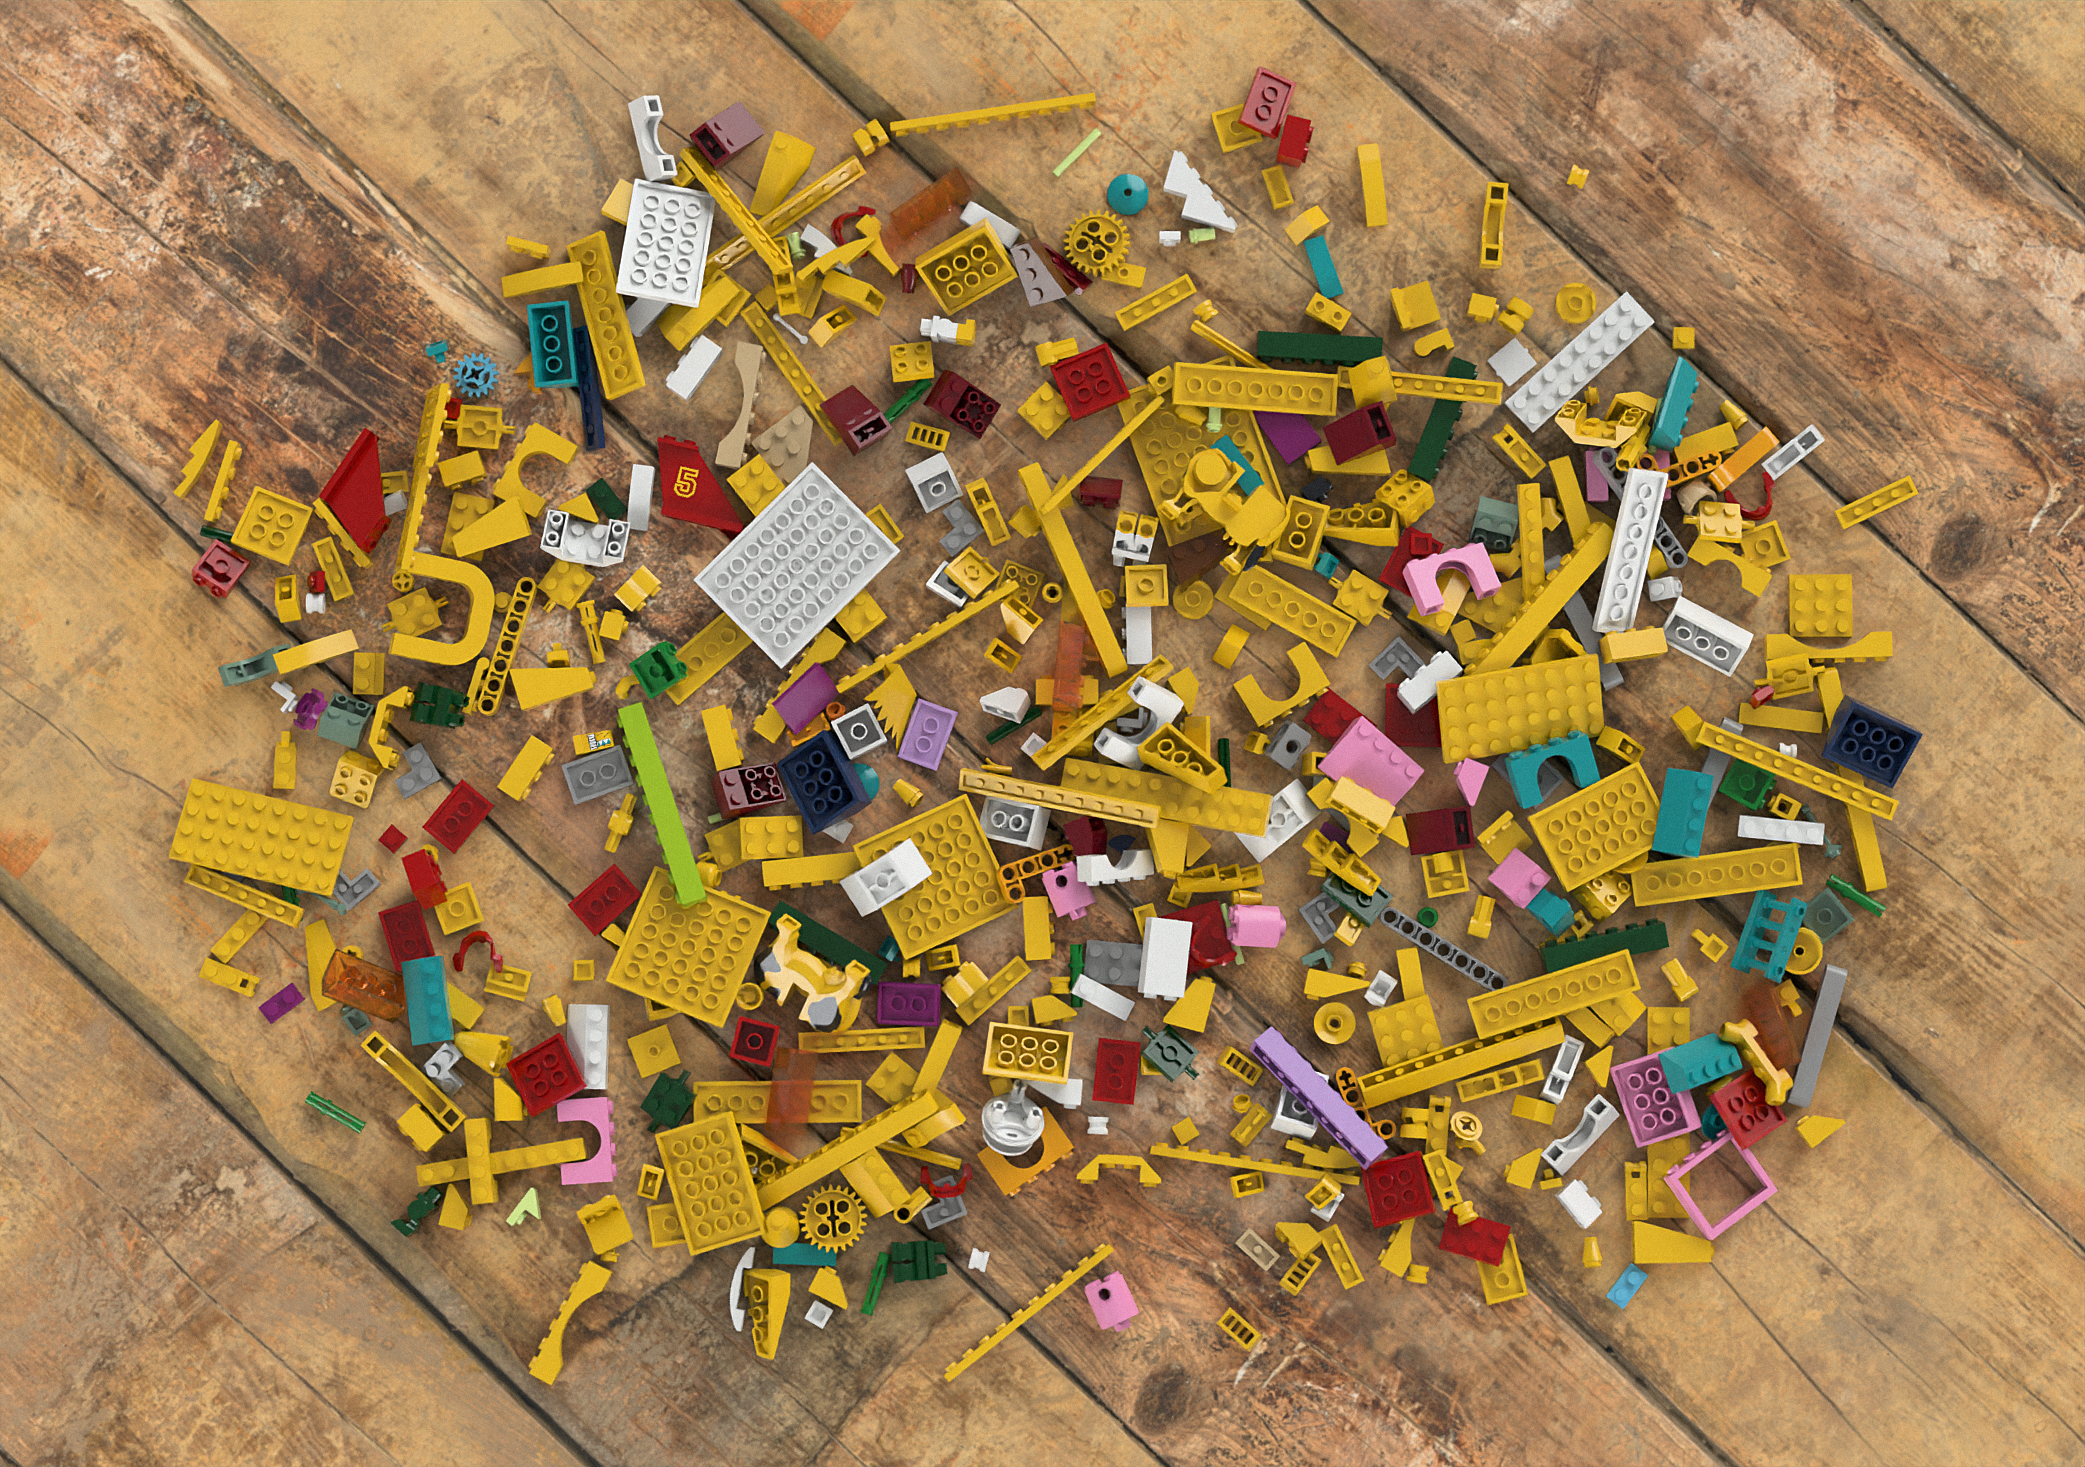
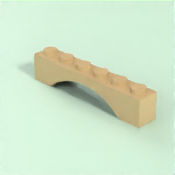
(732, 448)

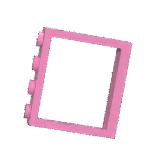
(1738, 1212)

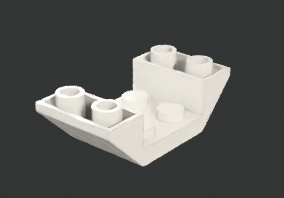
(584, 541)
(1288, 814)
(886, 878)

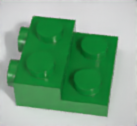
(659, 669)
(1747, 784)

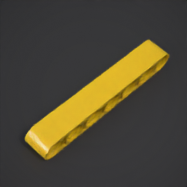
(508, 657)

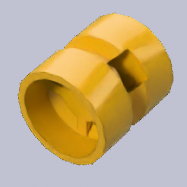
(867, 144)
(1515, 315)
(750, 996)
(1414, 1123)

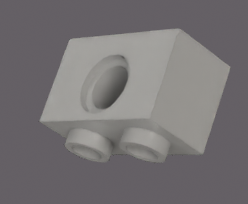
(1277, 748)

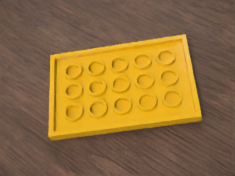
(1599, 826)
(711, 1183)

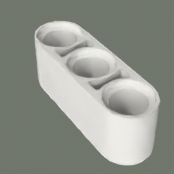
(1006, 232)

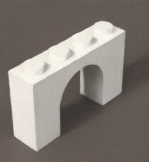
(1163, 707)

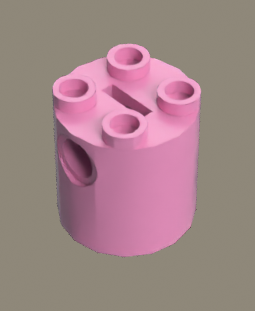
(1069, 898)
(1255, 925)
(1111, 1309)

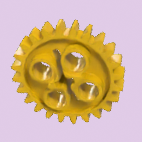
(1086, 257)
(814, 1220)

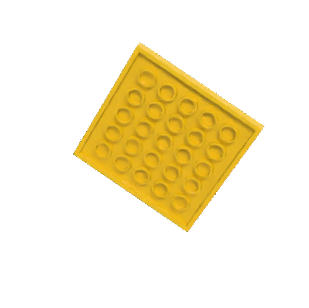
(962, 881)
(688, 954)

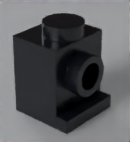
(1317, 490)

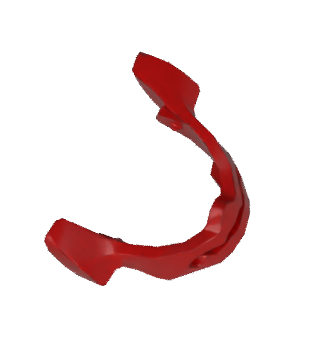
(837, 225)
(1762, 511)
(482, 937)
(1195, 955)
(946, 1191)

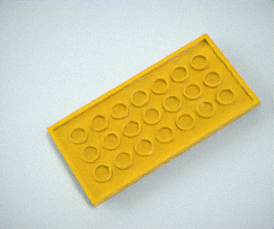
(1519, 707)
(261, 837)

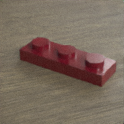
(1071, 274)

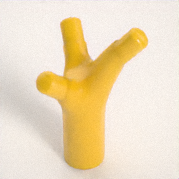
(996, 769)

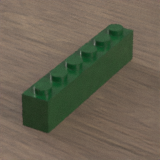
(1317, 348)
(1439, 426)
(830, 944)
(1576, 950)

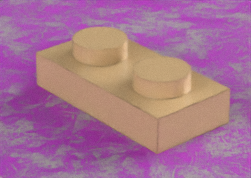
(1257, 1249)

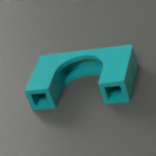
(1524, 765)

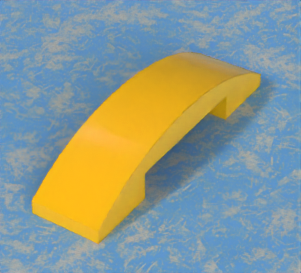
(1372, 185)

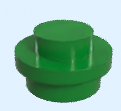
(1427, 917)

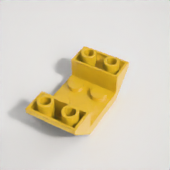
(1596, 432)
(402, 699)
(1090, 1171)

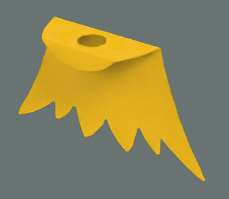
(896, 699)

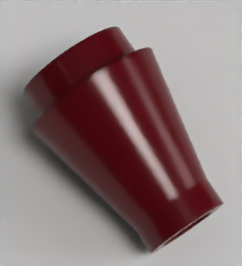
(909, 277)

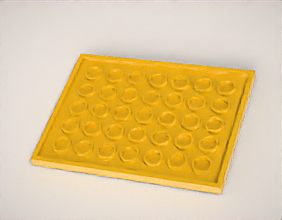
(1168, 443)

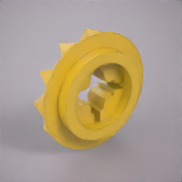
(1464, 1118)

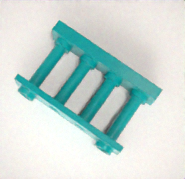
(1754, 929)

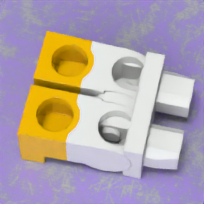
(949, 332)
(1130, 545)

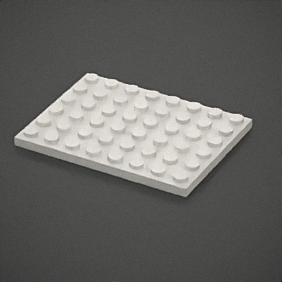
(797, 565)

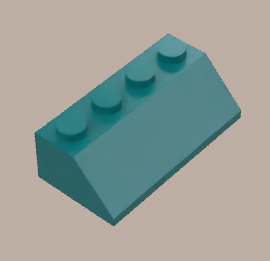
(552, 345)
(1674, 406)
(1682, 812)
(427, 1000)
(1698, 1062)

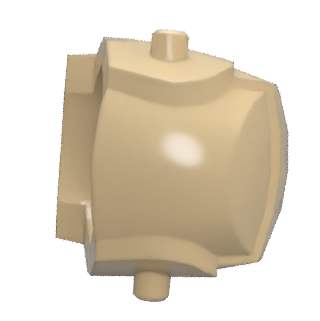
(1692, 492)

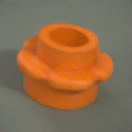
(835, 707)

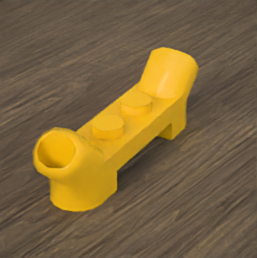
(1510, 562)
(1742, 1035)

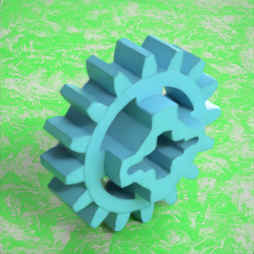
(468, 379)

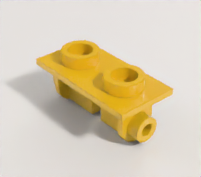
(1251, 1124)

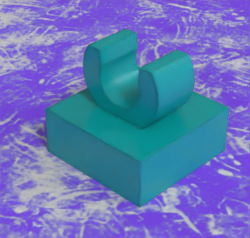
(437, 349)
(1326, 565)
(889, 949)

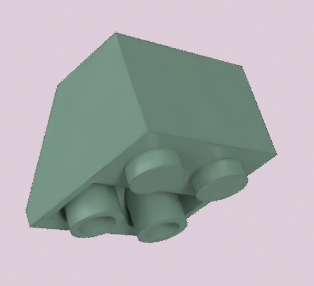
(1494, 524)
(345, 720)

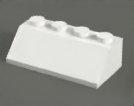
(1706, 636)
(590, 1042)

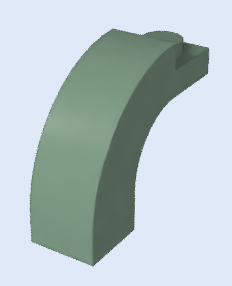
(252, 668)

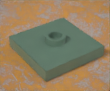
(1826, 915)

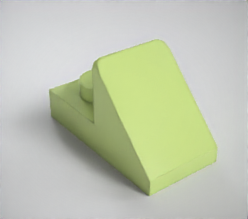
(530, 1203)

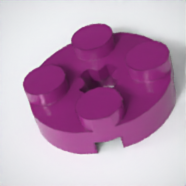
(309, 709)

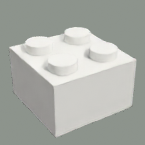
(859, 732)

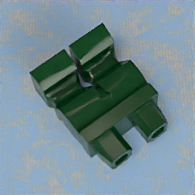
(446, 708)
(417, 1210)
(923, 1259)

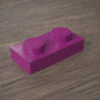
(1335, 834)
(281, 1003)

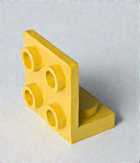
(1414, 306)
(1502, 837)

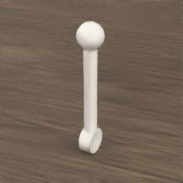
(803, 339)

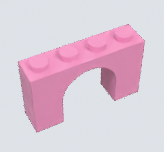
(1596, 485)
(1470, 560)
(601, 1166)

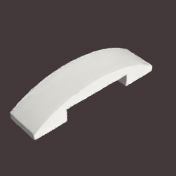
(736, 1313)

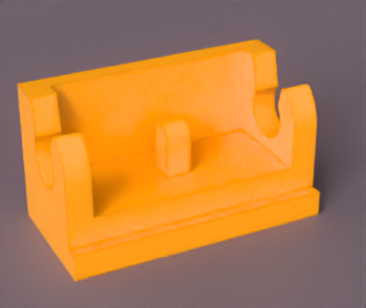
(813, 728)

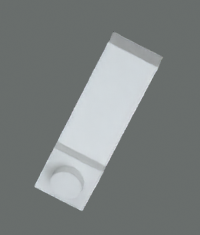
(1102, 997)

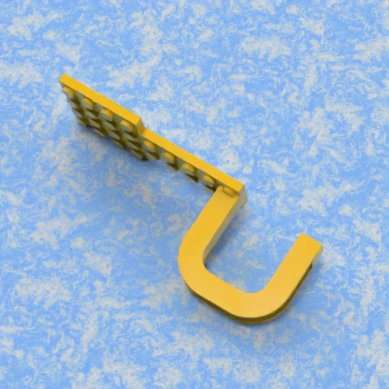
(437, 567)

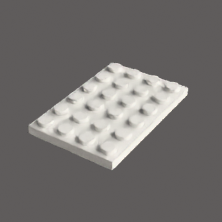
(666, 243)

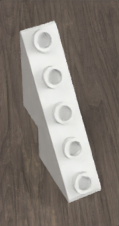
(1199, 203)

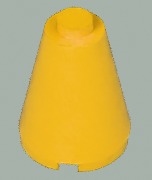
(485, 1050)
(782, 1226)

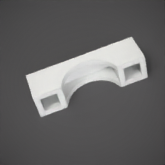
(645, 116)
(1781, 829)
(1133, 863)
(1596, 1119)

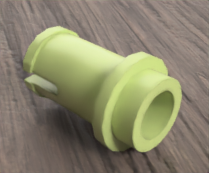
(1201, 234)
(797, 250)
(1214, 420)

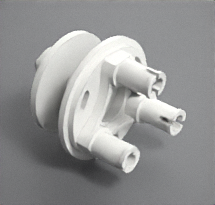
(1012, 1121)

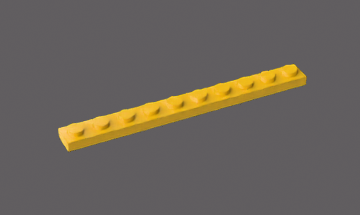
(1002, 113)
(786, 214)
(935, 631)
(1797, 771)
(1059, 798)
(1245, 1162)
(1020, 1316)

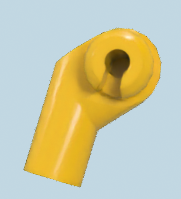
(624, 685)
(1475, 1145)

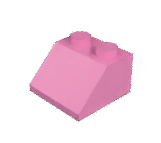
(1469, 779)
(1519, 878)

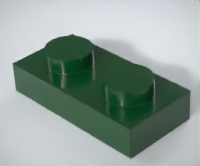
(607, 499)

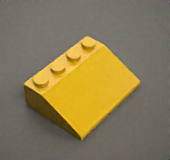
(966, 267)
(1028, 1053)

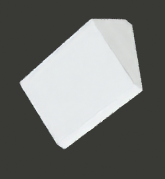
(947, 588)

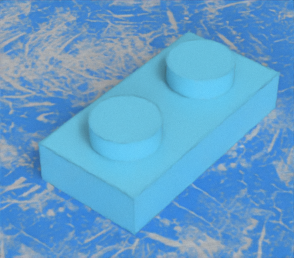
(1626, 1285)

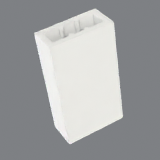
(1164, 958)

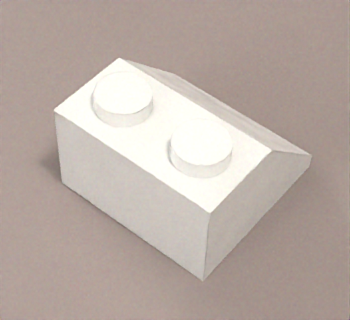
(934, 482)
(1579, 1203)

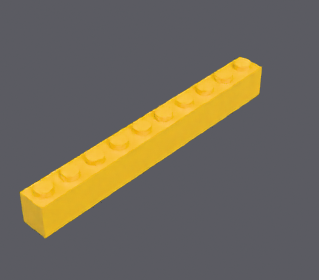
(1545, 602)
(1457, 1061)

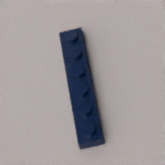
(589, 390)

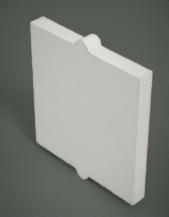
(1512, 362)

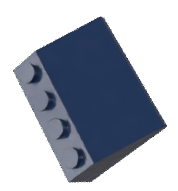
(1870, 741)
(823, 782)

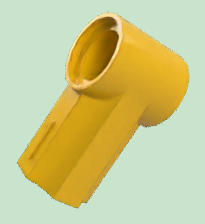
(1052, 353)
(1480, 922)
(1682, 985)
(917, 1202)

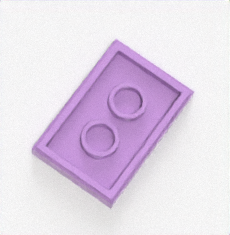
(927, 734)

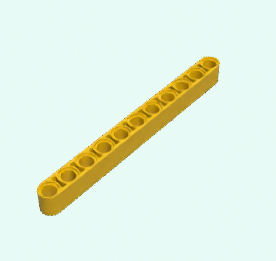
(1073, 572)
(1859, 821)
(845, 1148)

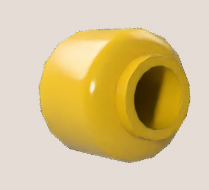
(709, 874)

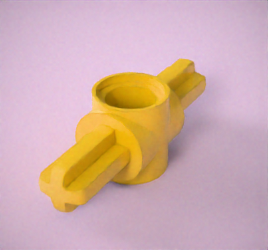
(620, 822)

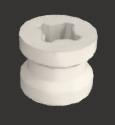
(315, 603)
(1788, 750)
(1098, 1125)
(978, 1260)

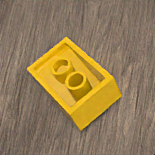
(1303, 535)

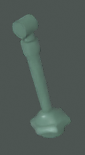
(1832, 849)
(332, 903)

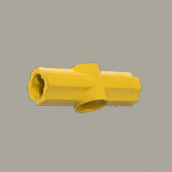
(1633, 448)

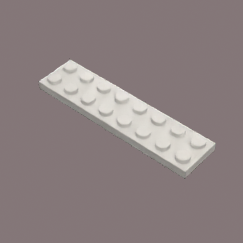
(1579, 362)
(1630, 550)

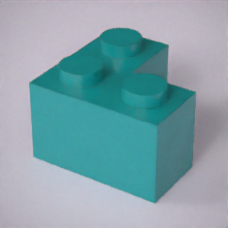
(1552, 912)

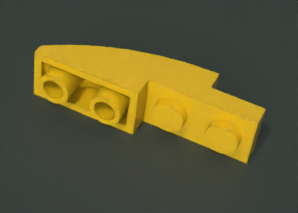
(1334, 1158)

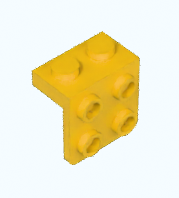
(1407, 496)
(1556, 645)
(1062, 721)
(355, 778)
(1603, 894)
(606, 1224)

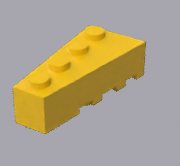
(1181, 758)

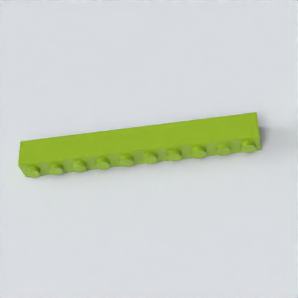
(662, 805)

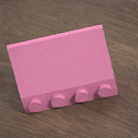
(1371, 762)
(1649, 1103)

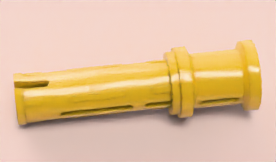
(598, 657)

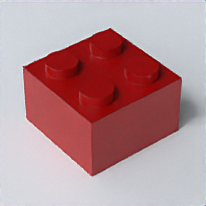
(1293, 140)
(425, 878)
(755, 1041)

